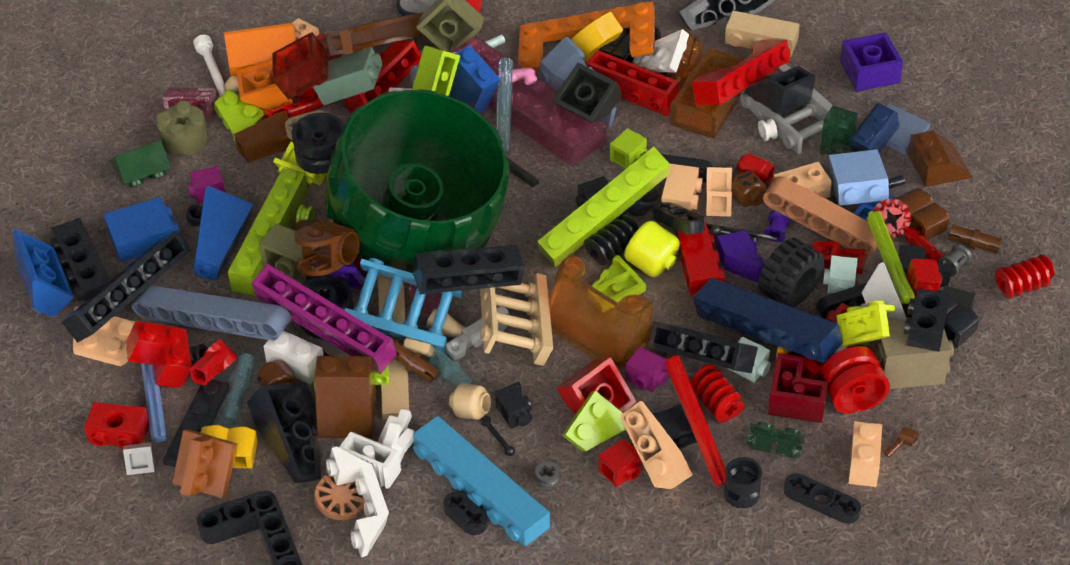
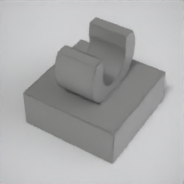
(139, 458)

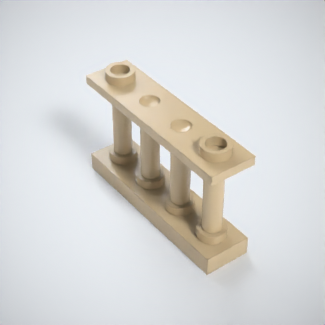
(538, 326)

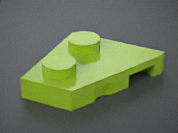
(236, 113)
(619, 281)
(594, 423)

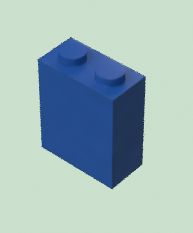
(473, 80)
(139, 227)

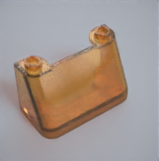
(595, 320)

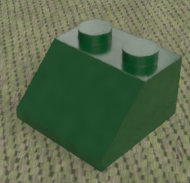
(141, 163)

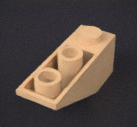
(655, 447)

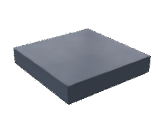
(909, 125)

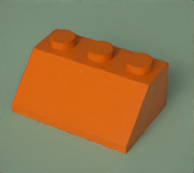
(256, 44)

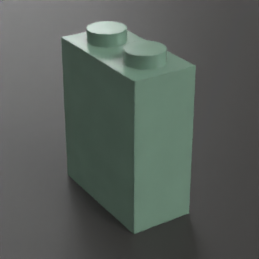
(350, 76)

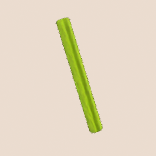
(890, 257)

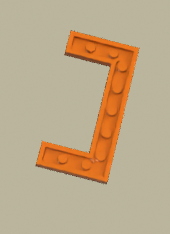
(637, 17)

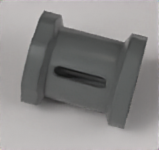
(955, 258)

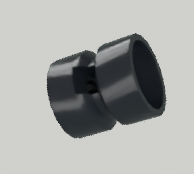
(742, 482)

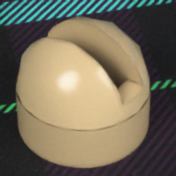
(232, 84)

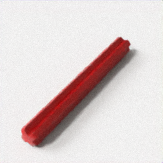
(696, 419)

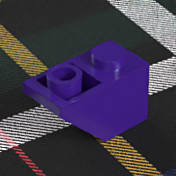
(740, 255)

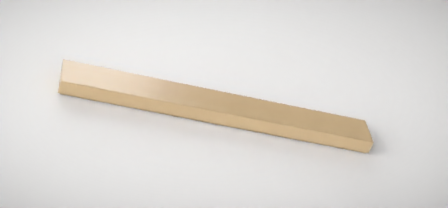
(396, 394)

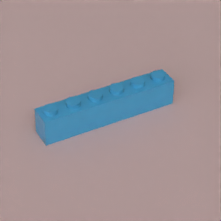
(481, 481)

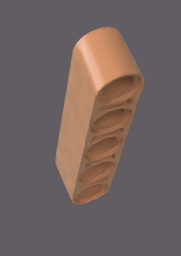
(819, 215)

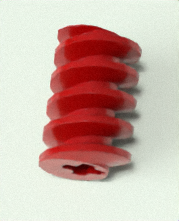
(1025, 276)
(716, 393)

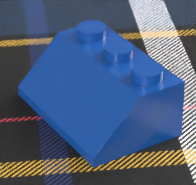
(41, 274)

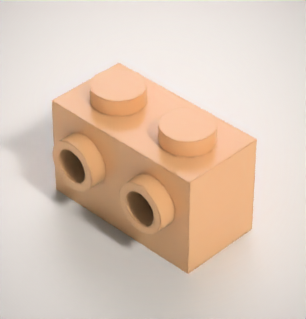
(810, 177)

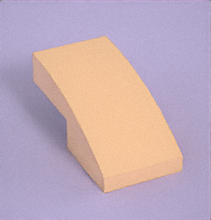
(718, 191)

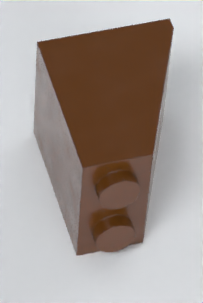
(345, 396)

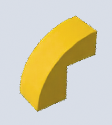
(597, 35)

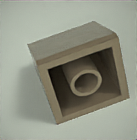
(910, 365)

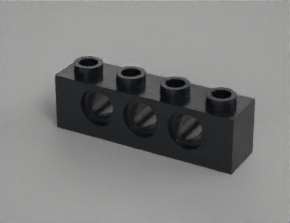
(80, 258)
(468, 269)
(702, 347)

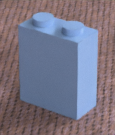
(858, 177)

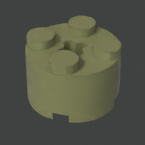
(182, 129)

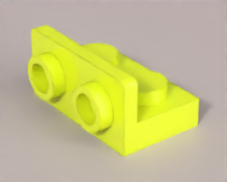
(864, 324)

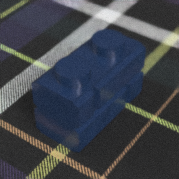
(875, 129)

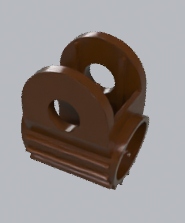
(338, 248)

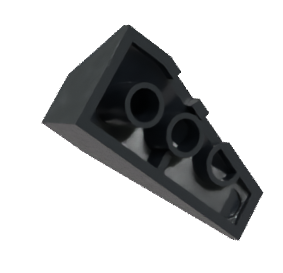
(707, 12)
(287, 423)

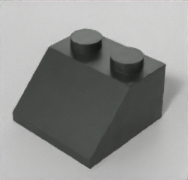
(588, 94)

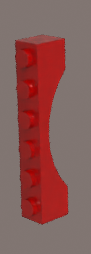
(724, 84)

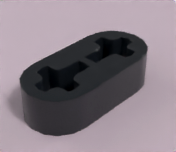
(461, 517)

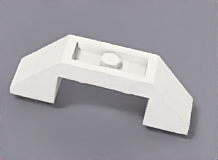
(348, 469)

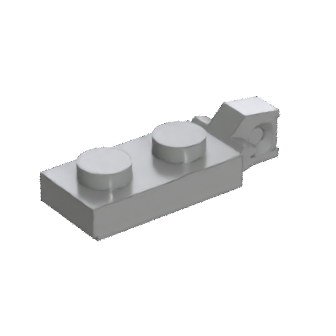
(470, 337)

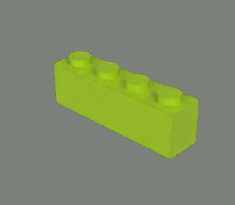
(436, 70)

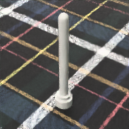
(204, 46)

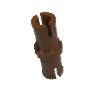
(975, 238)
(415, 363)

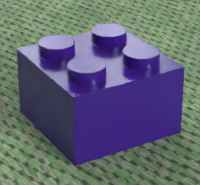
(871, 61)

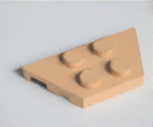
(107, 343)

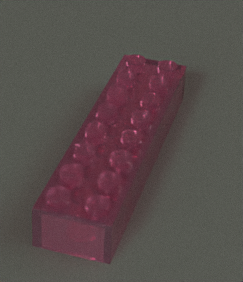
(539, 118)

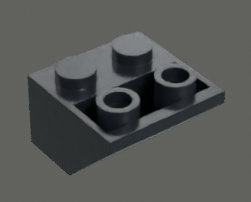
(784, 90)

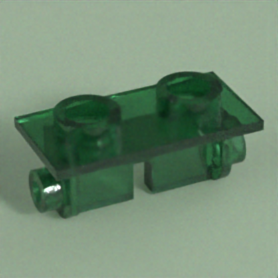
(786, 439)

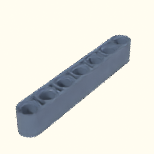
(212, 312)

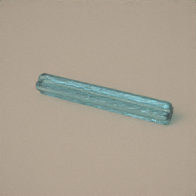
(504, 101)

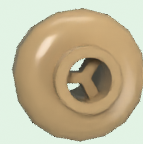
(470, 401)

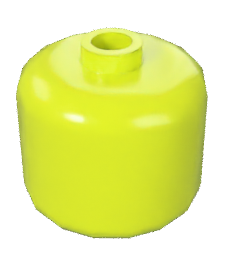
(652, 249)

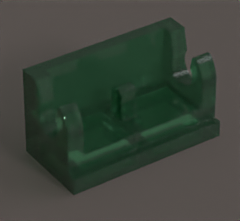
(837, 130)

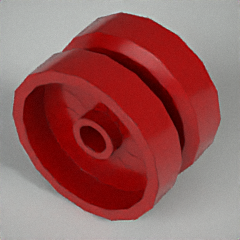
(855, 380)

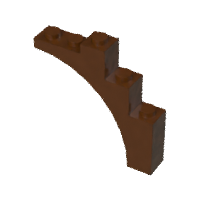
(372, 34)
(264, 138)

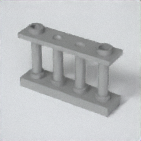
(817, 108)

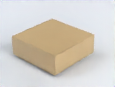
(424, 349)

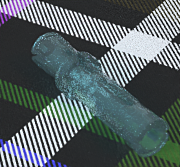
(240, 380)

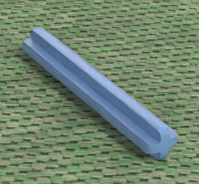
(154, 404)

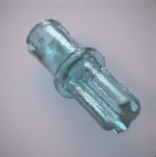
(450, 369)

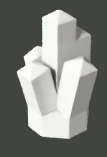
(396, 434)

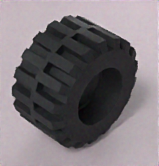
(791, 272)

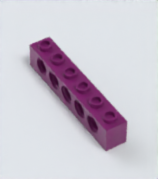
(324, 318)

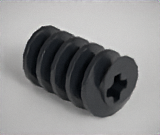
(611, 239)

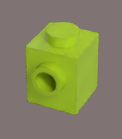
(627, 148)

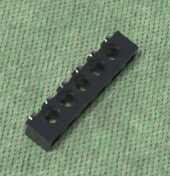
(125, 286)

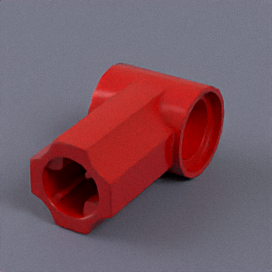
(215, 360)

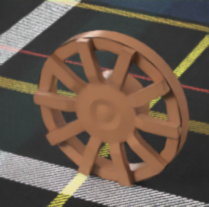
(339, 498)

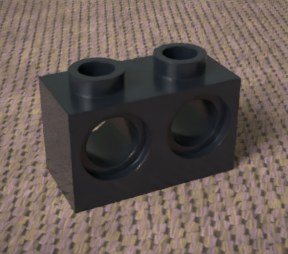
(927, 320)

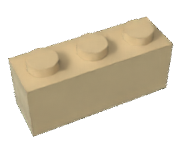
(749, 29)

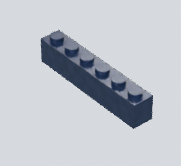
(768, 320)

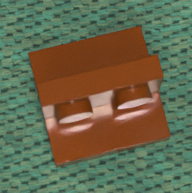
(204, 464)

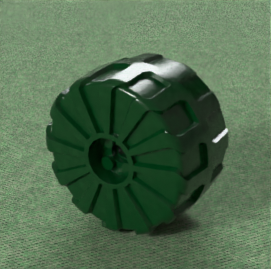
(416, 177)

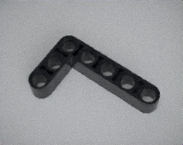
(247, 515)

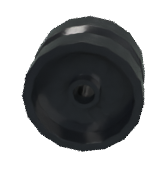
(315, 141)
(333, 289)

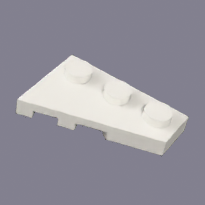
(667, 53)

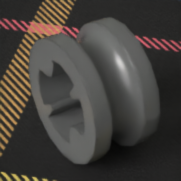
(548, 467)

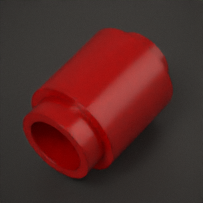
(758, 165)

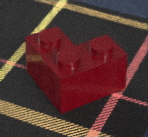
(793, 395)

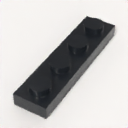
(200, 414)

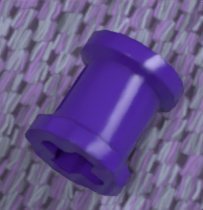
(777, 225)

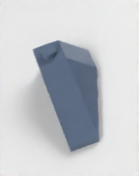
(559, 64)

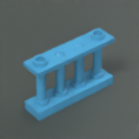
(384, 321)

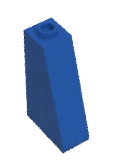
(219, 231)

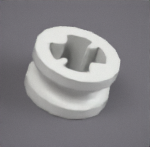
(767, 129)

